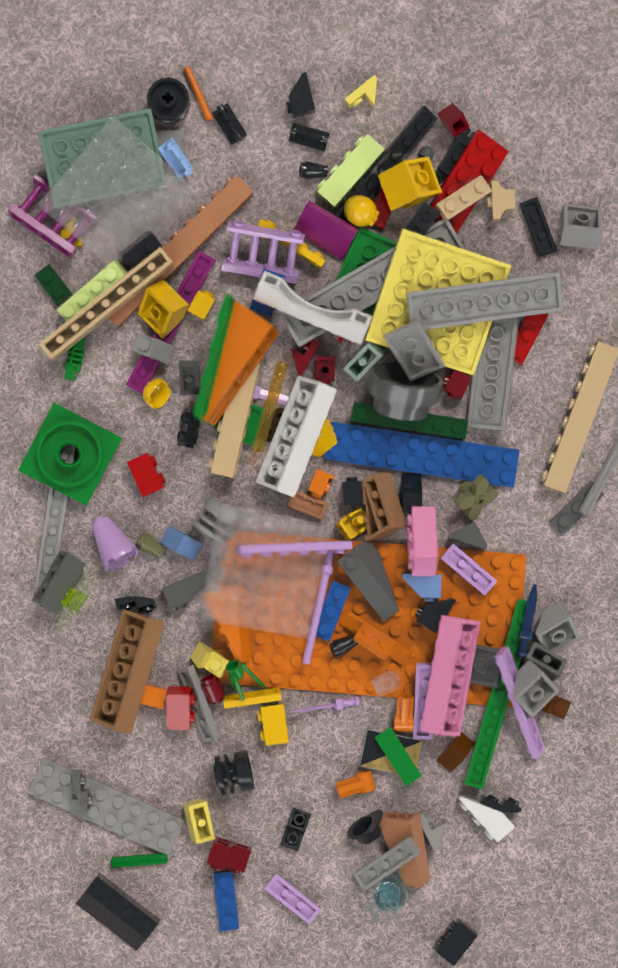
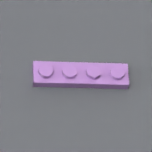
(423, 673)

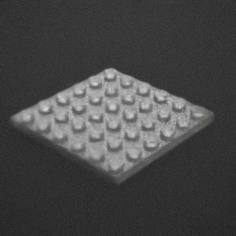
(117, 193)
(259, 590)

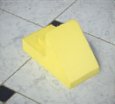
(366, 90)
(207, 658)

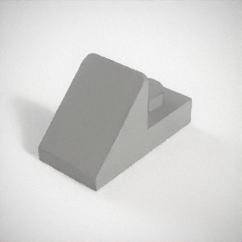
(153, 348)
(433, 833)

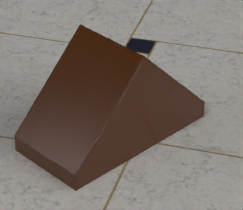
(455, 752)

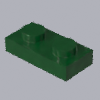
(53, 284)

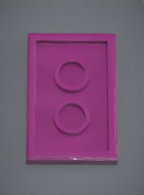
(325, 230)

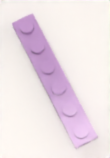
(285, 548)
(527, 724)

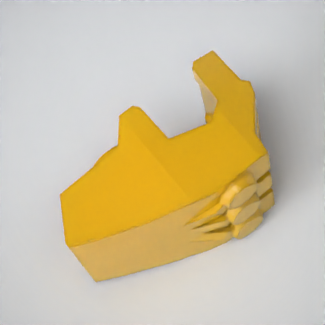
(352, 524)

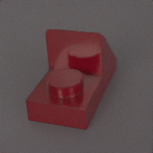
(302, 361)

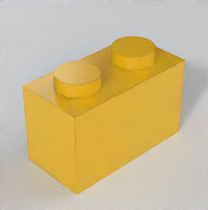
(274, 724)

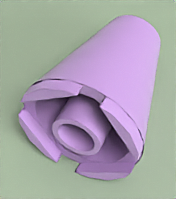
(112, 543)

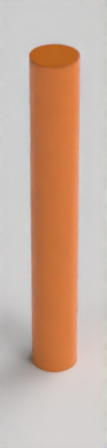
(198, 94)

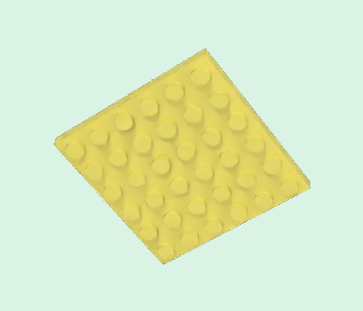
(431, 264)

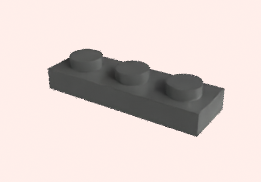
(570, 512)

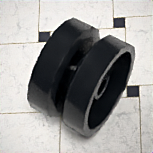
(164, 90)

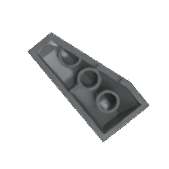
(369, 575)

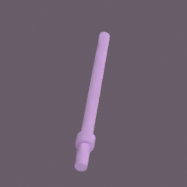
(327, 571)

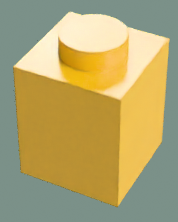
(202, 305)

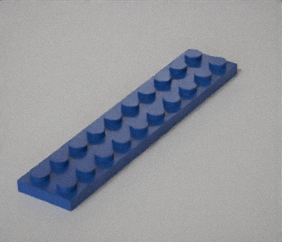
(423, 454)

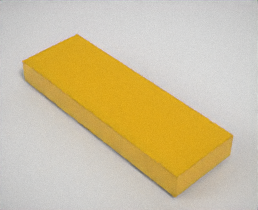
(252, 697)

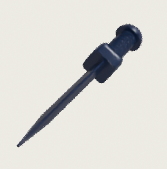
(526, 634)

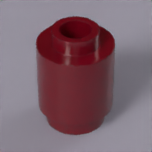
(212, 689)

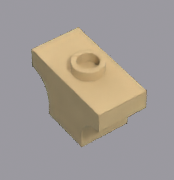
(500, 200)

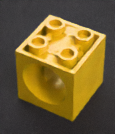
(409, 183)

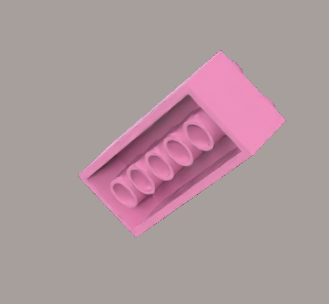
(450, 676)

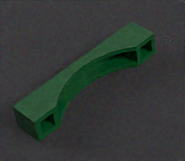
(432, 424)

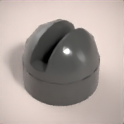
(425, 152)

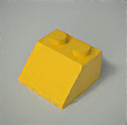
(162, 308)

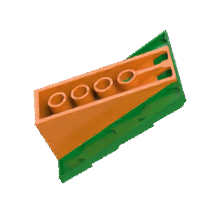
(234, 353)

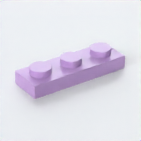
(468, 569)
(292, 898)

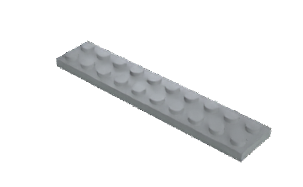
(358, 288)

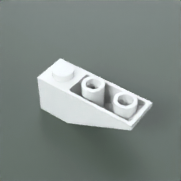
(494, 821)

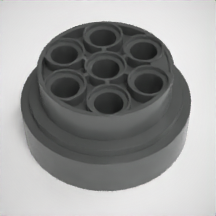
(398, 396)

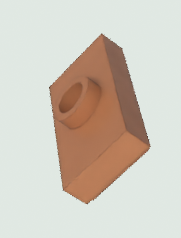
(308, 505)

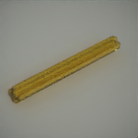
(269, 407)

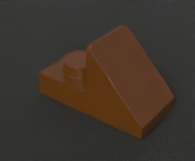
(557, 706)

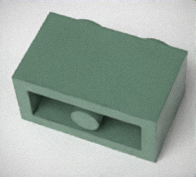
(364, 359)

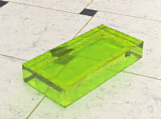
(74, 599)

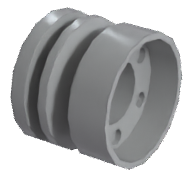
(209, 522)

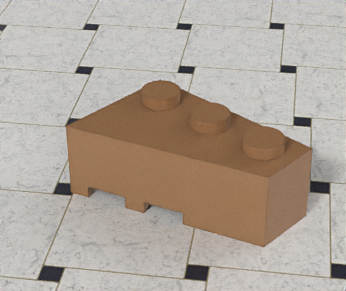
(383, 507)

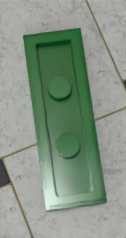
(398, 756)

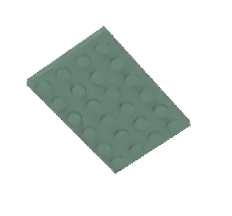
(64, 143)

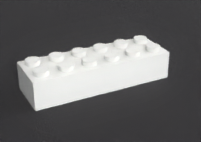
(296, 436)

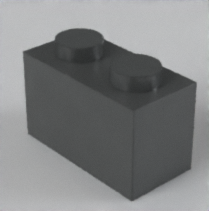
(546, 660)

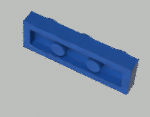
(332, 609)
(226, 900)

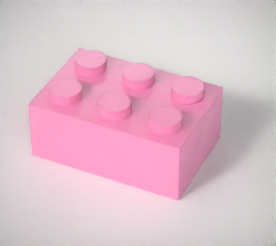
(422, 541)

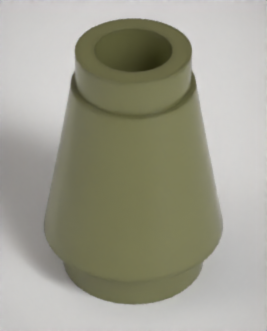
(149, 545)

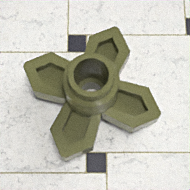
(474, 495)

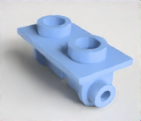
(175, 157)

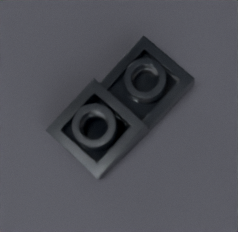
(143, 604)
(506, 805)
(295, 829)

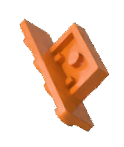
(374, 639)

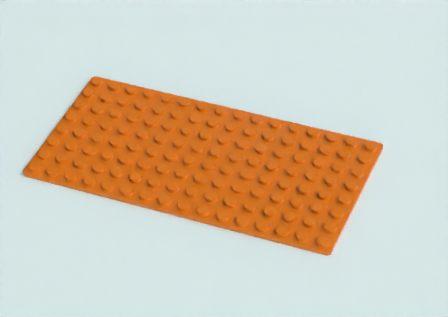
(279, 657)

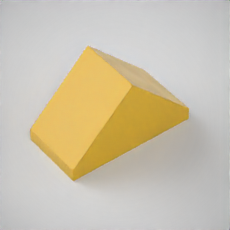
(326, 439)

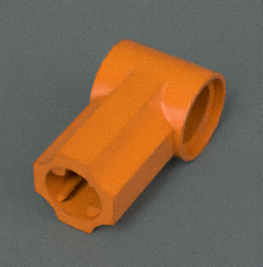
(404, 713)
(359, 783)

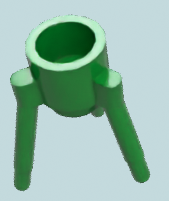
(236, 672)

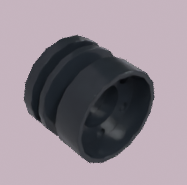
(234, 773)

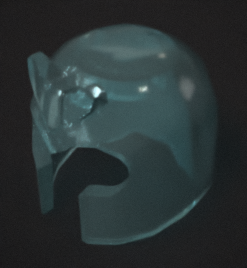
(392, 894)

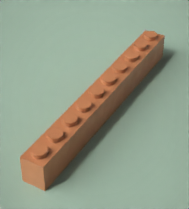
(194, 236)

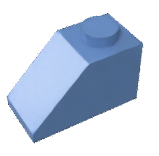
(425, 586)

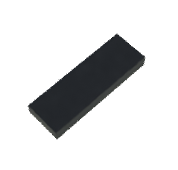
(538, 227)

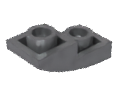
(83, 795)

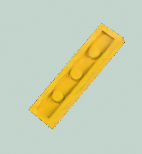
(313, 257)

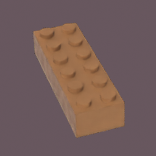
(127, 671)

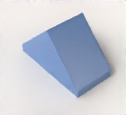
(181, 543)

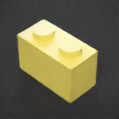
(198, 821)

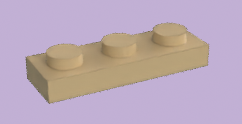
(463, 198)

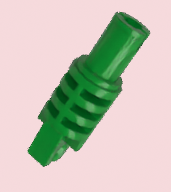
(74, 360)

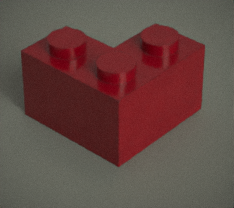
(229, 855)

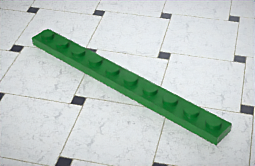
(494, 709)

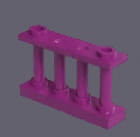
(35, 223)

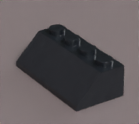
(118, 911)

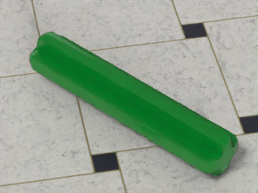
(139, 860)

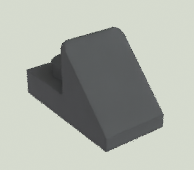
(189, 377)

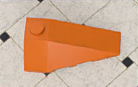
(238, 641)

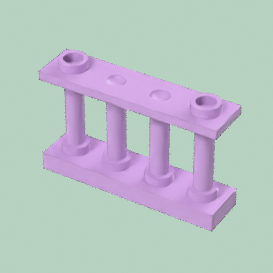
(251, 266)

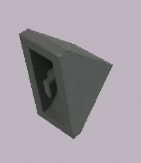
(469, 534)

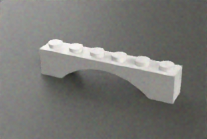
(277, 294)

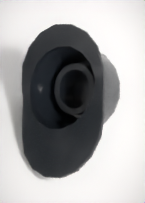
(366, 828)

